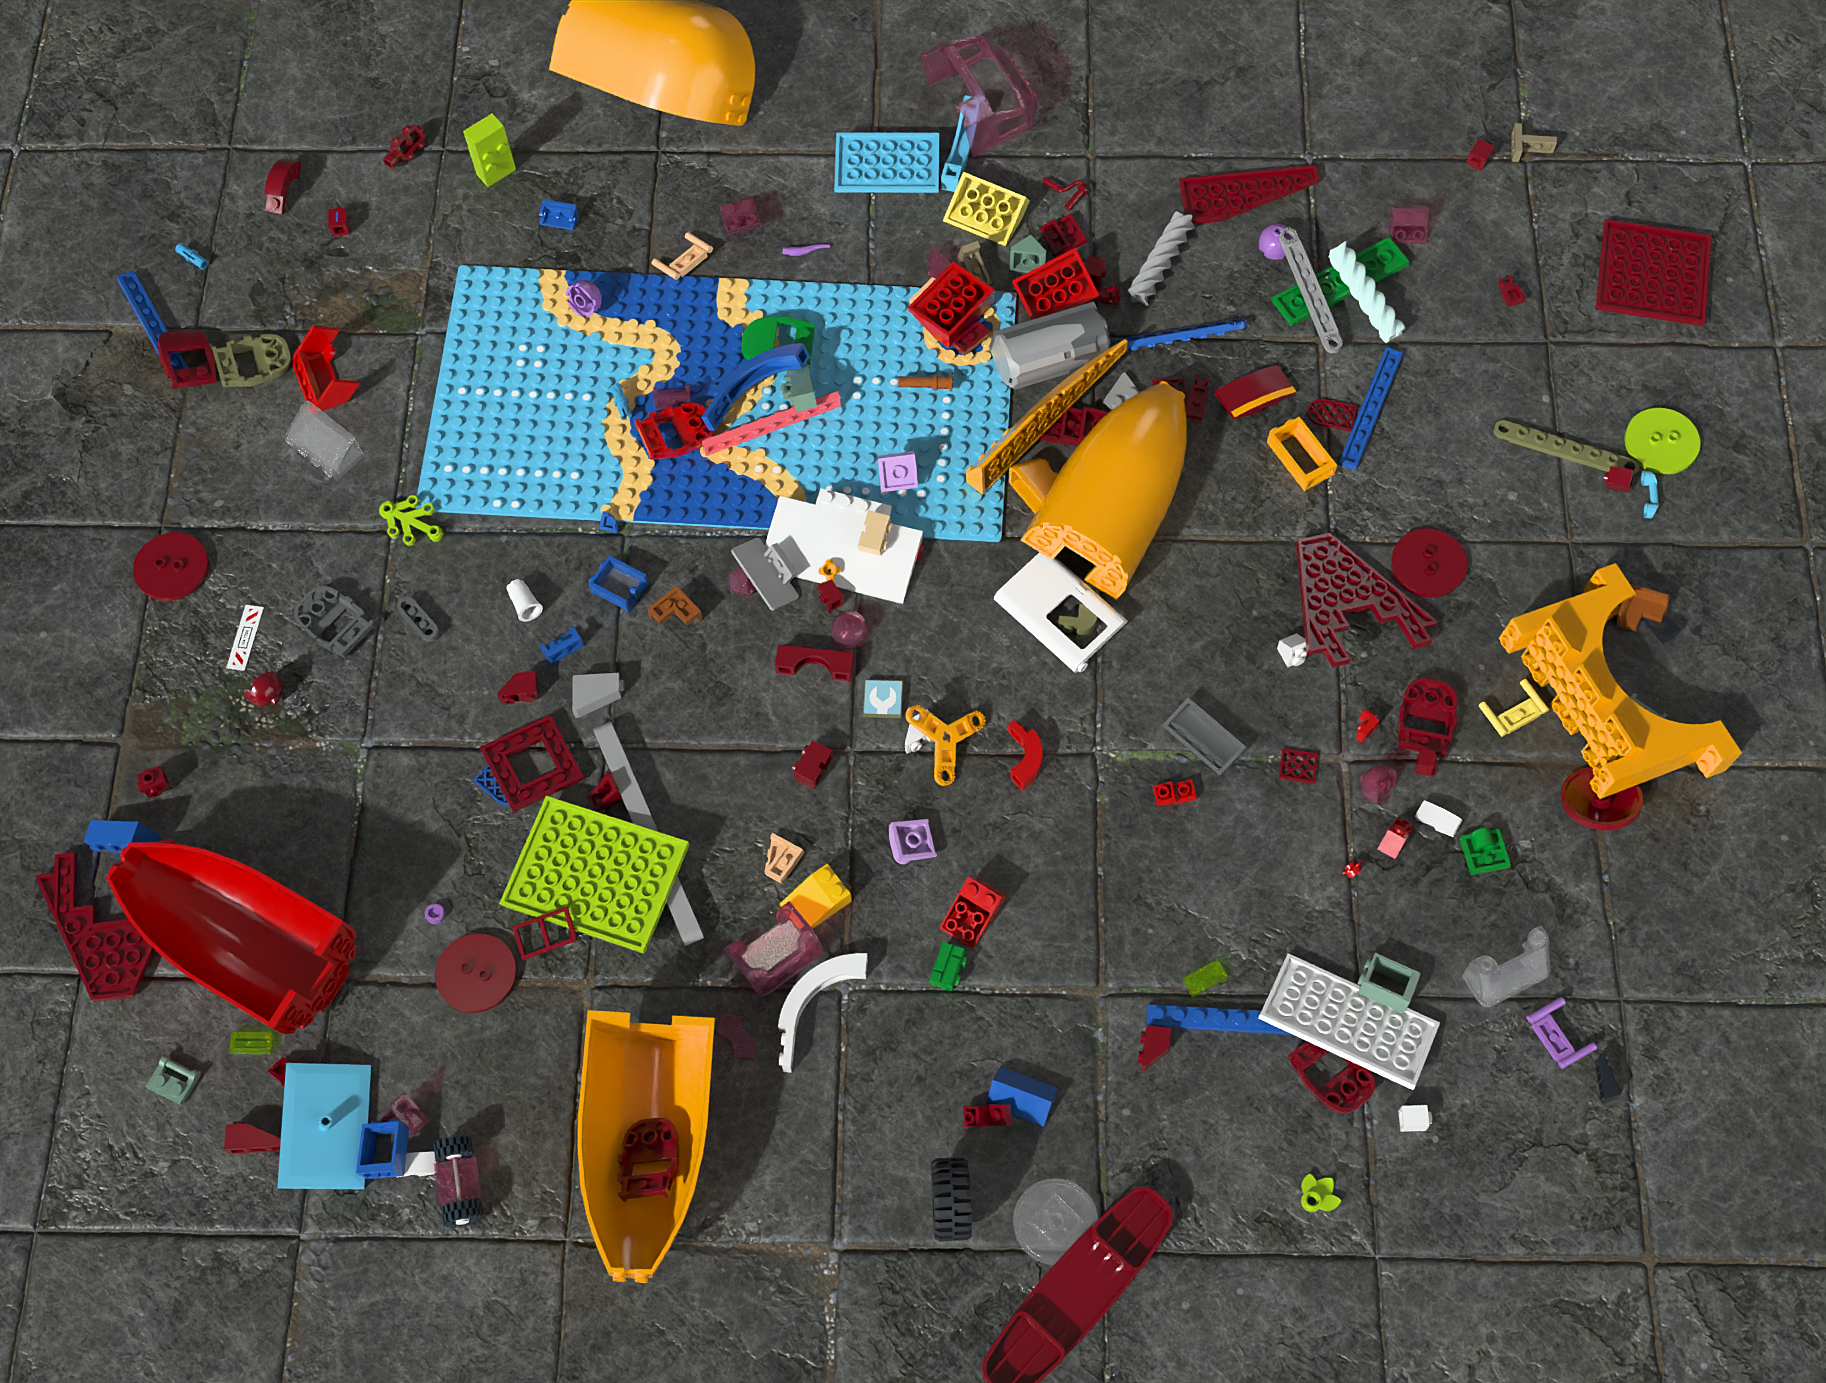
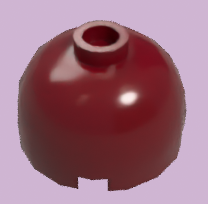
(265, 690)

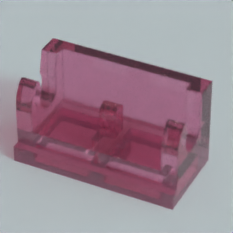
(671, 397)

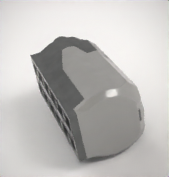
(1049, 345)

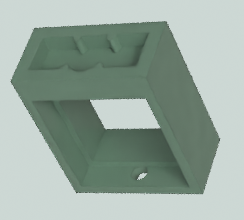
(1394, 971)

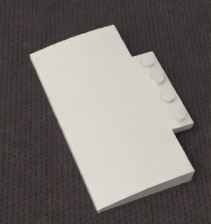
(832, 531)

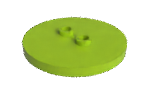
(1662, 441)

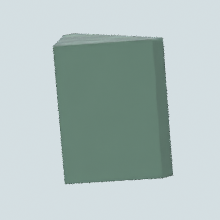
(1027, 255)

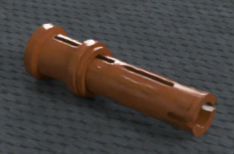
(926, 382)

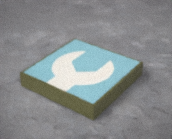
(883, 698)

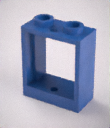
(367, 1149)

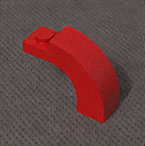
(1029, 768)

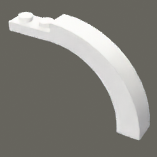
(829, 972)

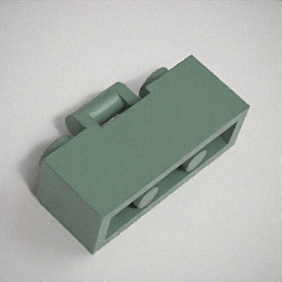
(799, 389)

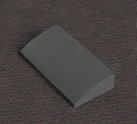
(1204, 737)

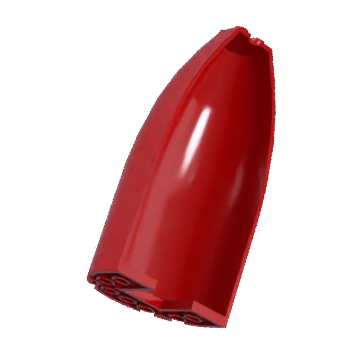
(235, 931)

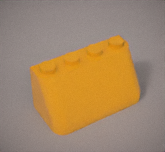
(1032, 481)

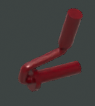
(1082, 190)

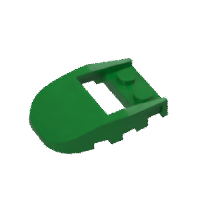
(761, 335)

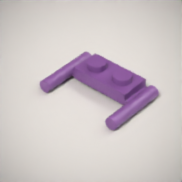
(1553, 1037)

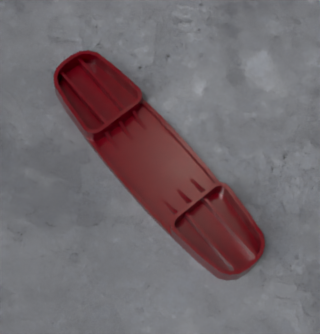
(1078, 1289)

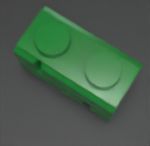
(947, 967)

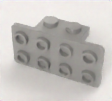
(768, 571)

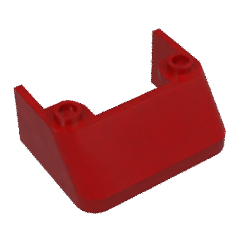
(315, 372)

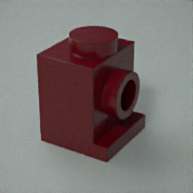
(830, 595)
(1426, 761)

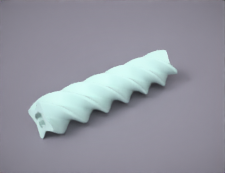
(1363, 290)

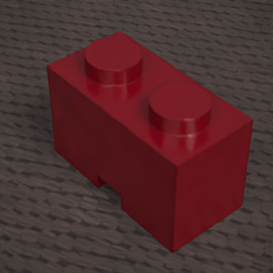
(813, 760)

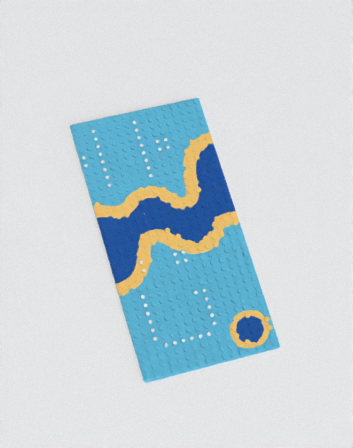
(535, 430)

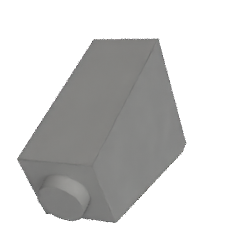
(595, 691)

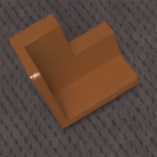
(674, 602)
(1645, 604)

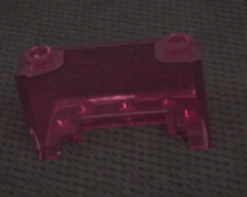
(778, 952)

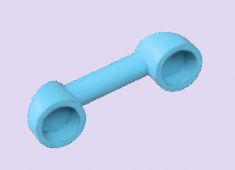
(1649, 479)

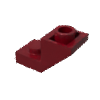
(987, 1115)

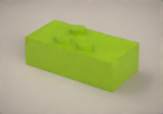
(489, 150)

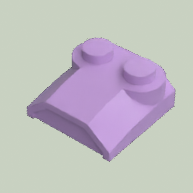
(911, 840)

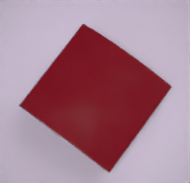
(1063, 234)

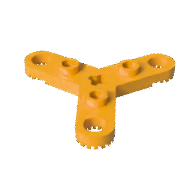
(944, 749)

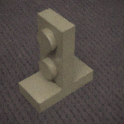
(1529, 143)
(972, 261)

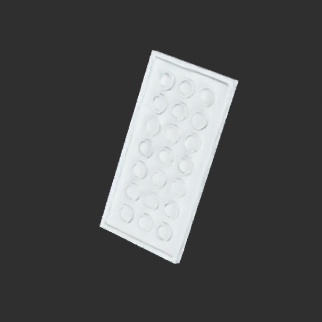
(1340, 1020)

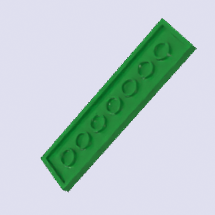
(1379, 261)

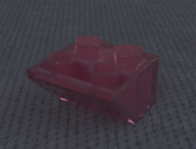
(740, 216)
(1408, 224)

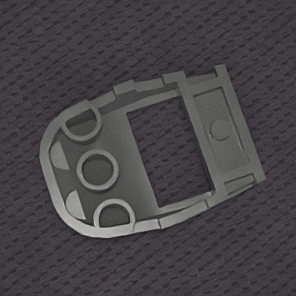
(321, 609)

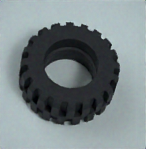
(951, 1199)

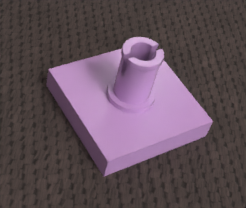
(897, 471)

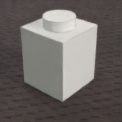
(1414, 1118)

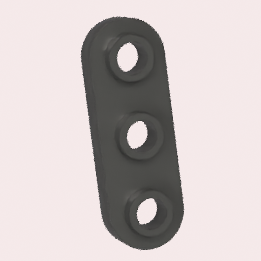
(415, 613)

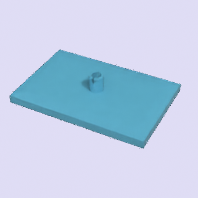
(887, 162)
(323, 1125)

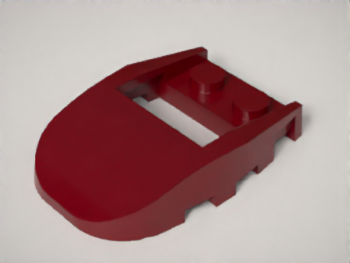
(186, 340)
(1430, 701)
(1342, 1093)
(646, 1143)

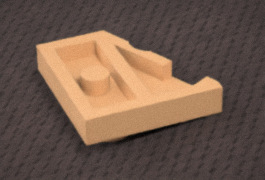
(781, 858)

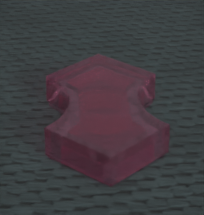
(744, 1044)

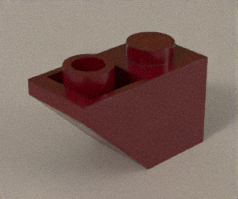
(521, 687)
(1156, 1045)

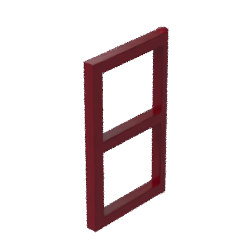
(549, 947)

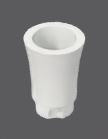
(524, 601)

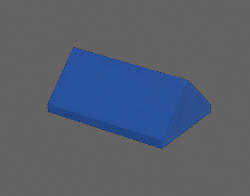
(1027, 1097)

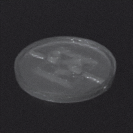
(1052, 1218)

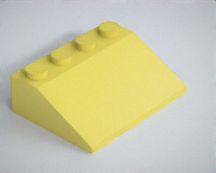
(986, 209)

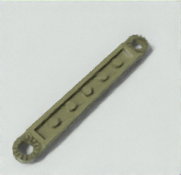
(1562, 447)

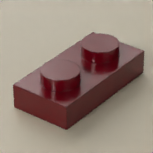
(971, 338)

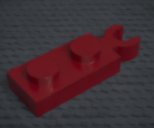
(1197, 399)

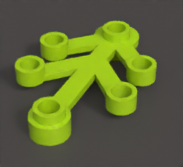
(409, 519)

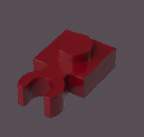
(1511, 294)

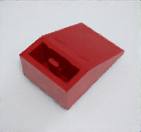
(972, 911)

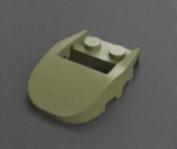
(270, 357)

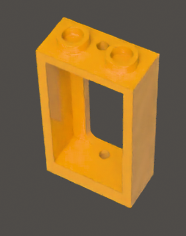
(1299, 430)

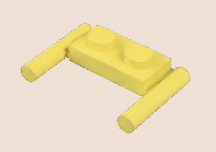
(1518, 715)

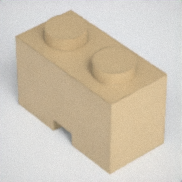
(874, 538)

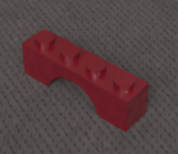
(791, 659)

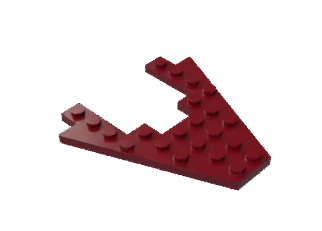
(106, 954)

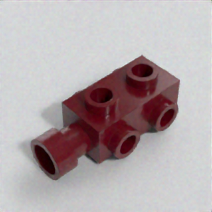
(406, 145)

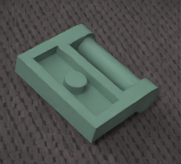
(170, 1086)

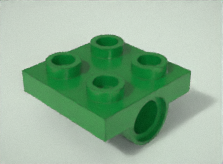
(1484, 851)

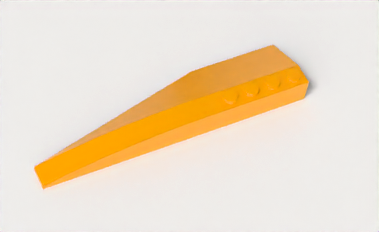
(1039, 420)

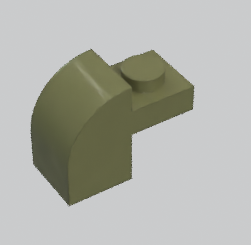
(1083, 624)

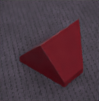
(605, 794)

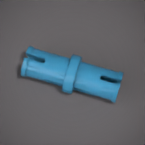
(192, 256)
(621, 401)

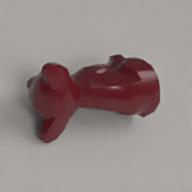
(1108, 295)

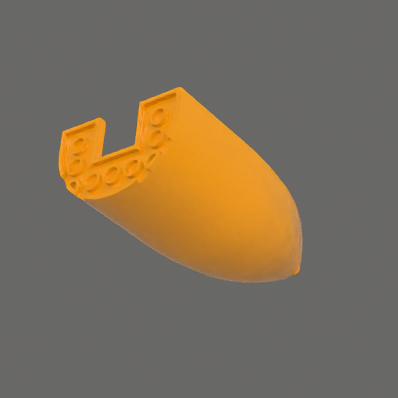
(1116, 488)
(630, 1077)

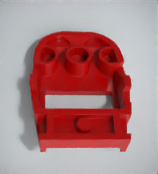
(687, 424)

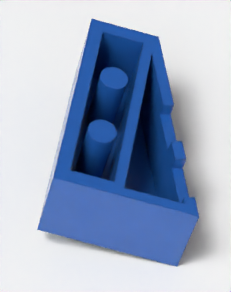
(116, 835)

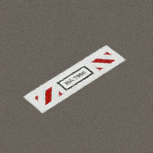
(245, 637)

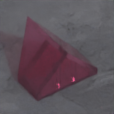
(740, 583)
(408, 1112)

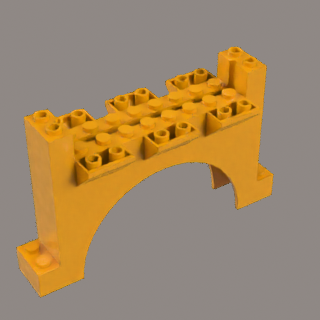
(1622, 737)

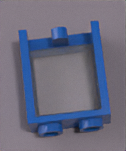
(619, 583)

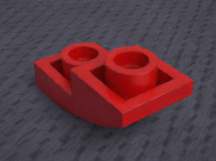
(1175, 793)

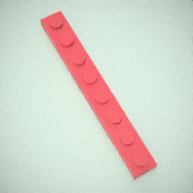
(769, 424)

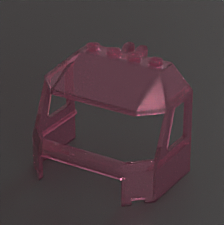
(979, 118)

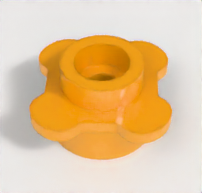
(829, 565)

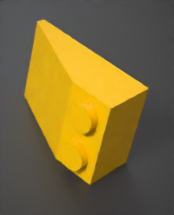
(819, 896)

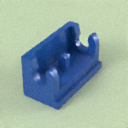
(558, 214)
(562, 646)

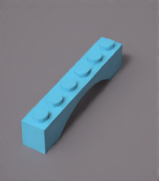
(957, 159)

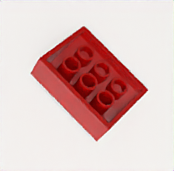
(1056, 286)
(952, 303)

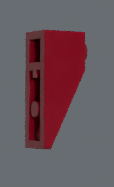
(245, 1138)

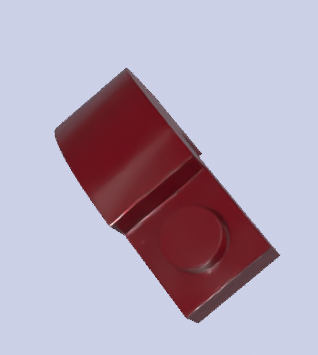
(278, 182)

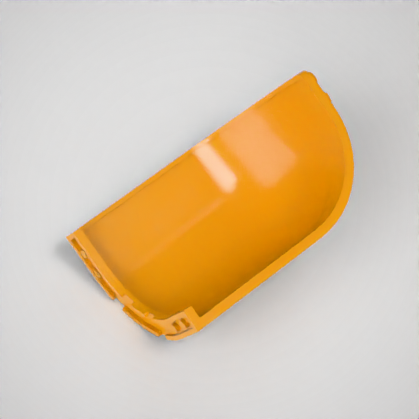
(660, 55)

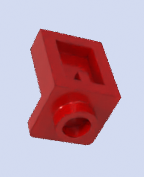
(1368, 725)

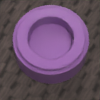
(435, 913)

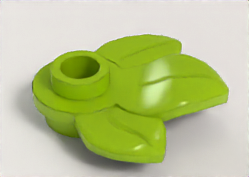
(1320, 1192)

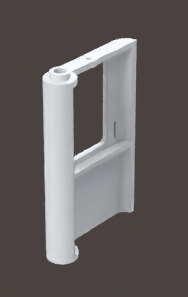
(1038, 591)

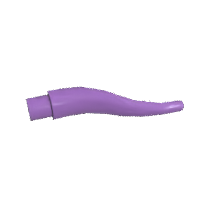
(798, 251)

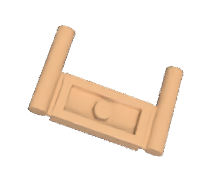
(687, 260)

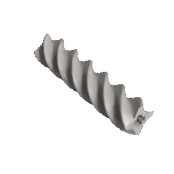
(1160, 257)

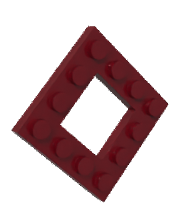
(521, 796)

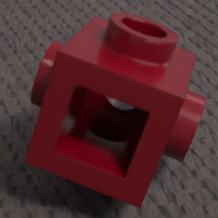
(153, 782)

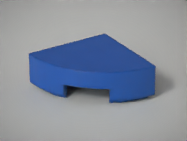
(608, 522)

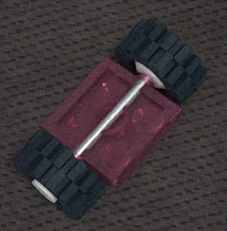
(457, 1181)

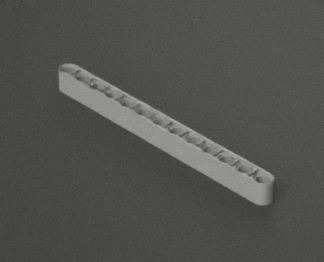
(641, 816)

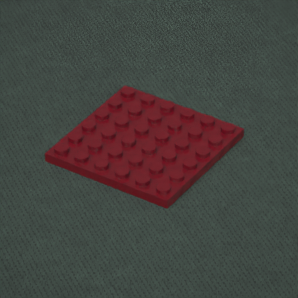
(1653, 272)

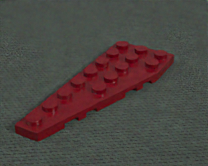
(1228, 195)

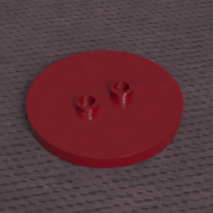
(1428, 563)
(170, 566)
(476, 973)

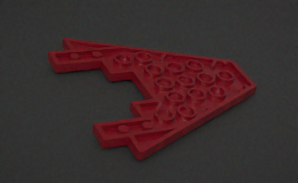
(1341, 583)

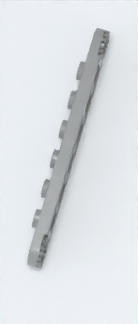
(1310, 290)

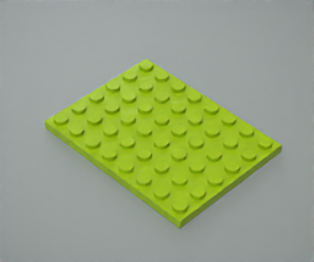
(600, 868)

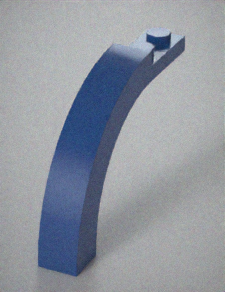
(750, 372)

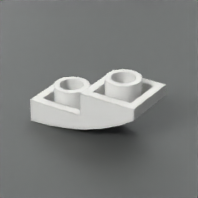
(1438, 818)
(419, 1164)

